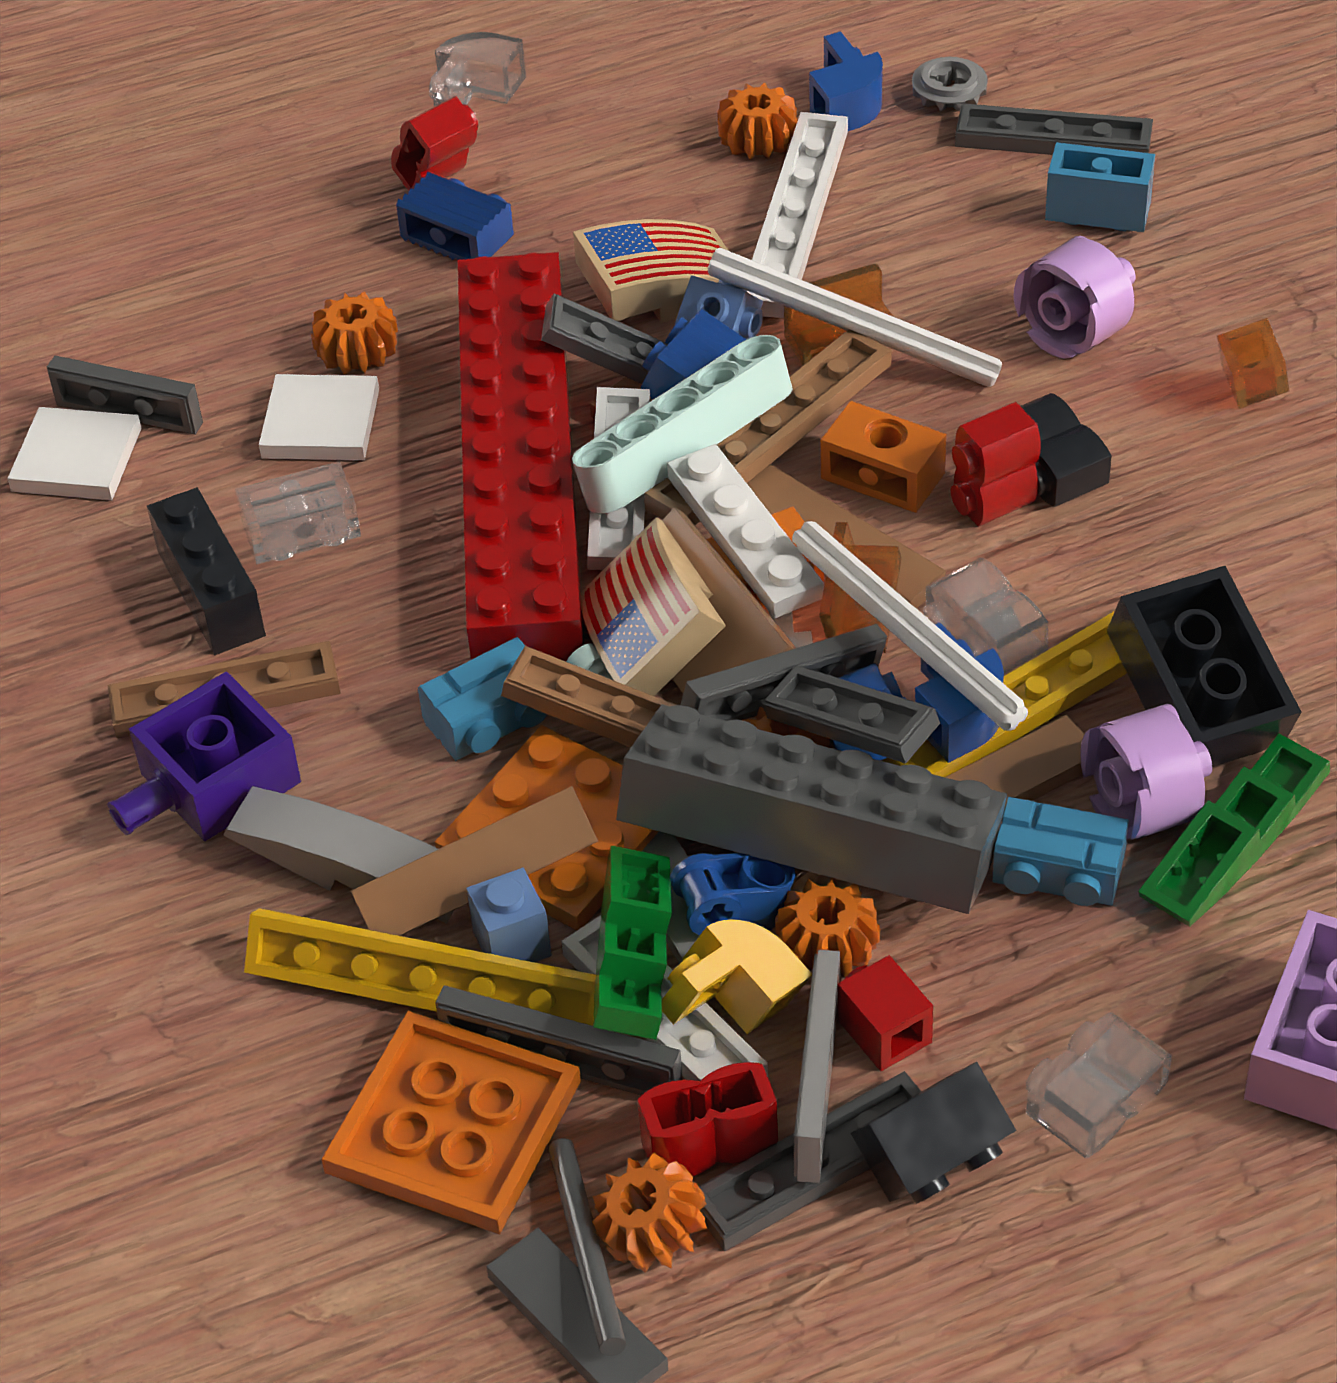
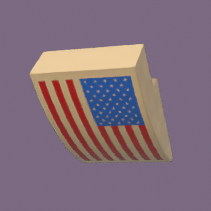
(644, 264)
(649, 611)

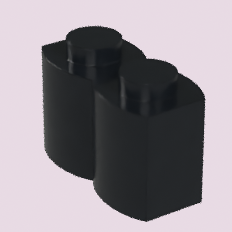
(1071, 454)

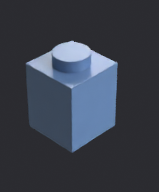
(509, 917)

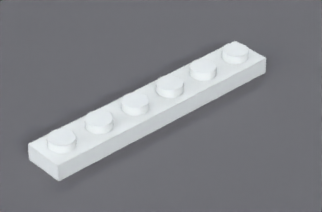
(800, 198)

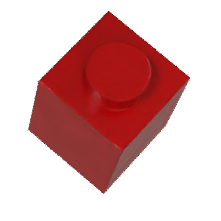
(884, 1012)

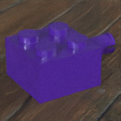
(206, 758)

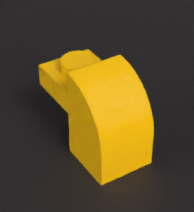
(739, 966)

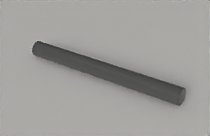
(587, 1248)

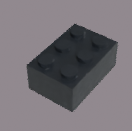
(1204, 656)

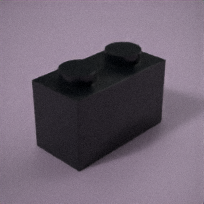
(935, 1133)

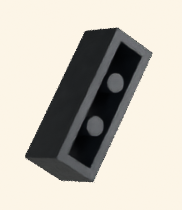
(206, 571)

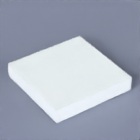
(319, 417)
(74, 453)

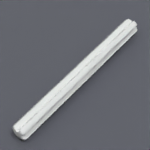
(854, 316)
(911, 626)

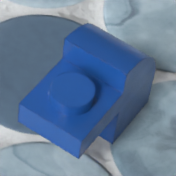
(848, 83)
(962, 723)

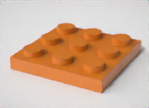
(540, 768)
(452, 1121)

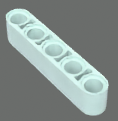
(681, 421)

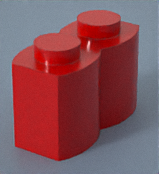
(435, 142)
(995, 464)
(710, 1120)

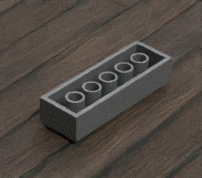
(812, 807)

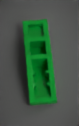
(1235, 830)
(632, 943)

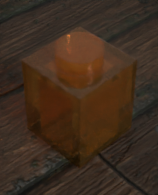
(1253, 363)

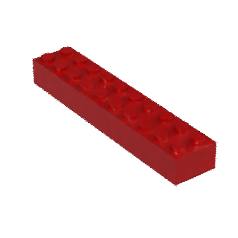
(516, 460)

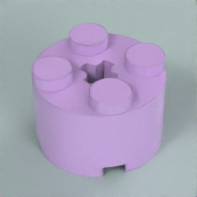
(1075, 297)
(1146, 770)

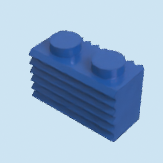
(454, 218)
(687, 350)

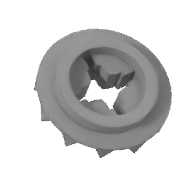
(933, 76)

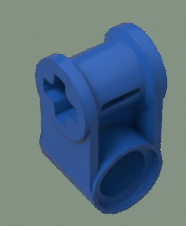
(734, 890)

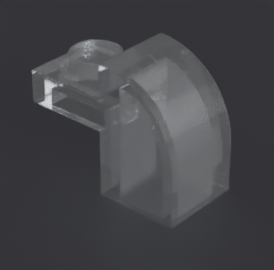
(478, 66)

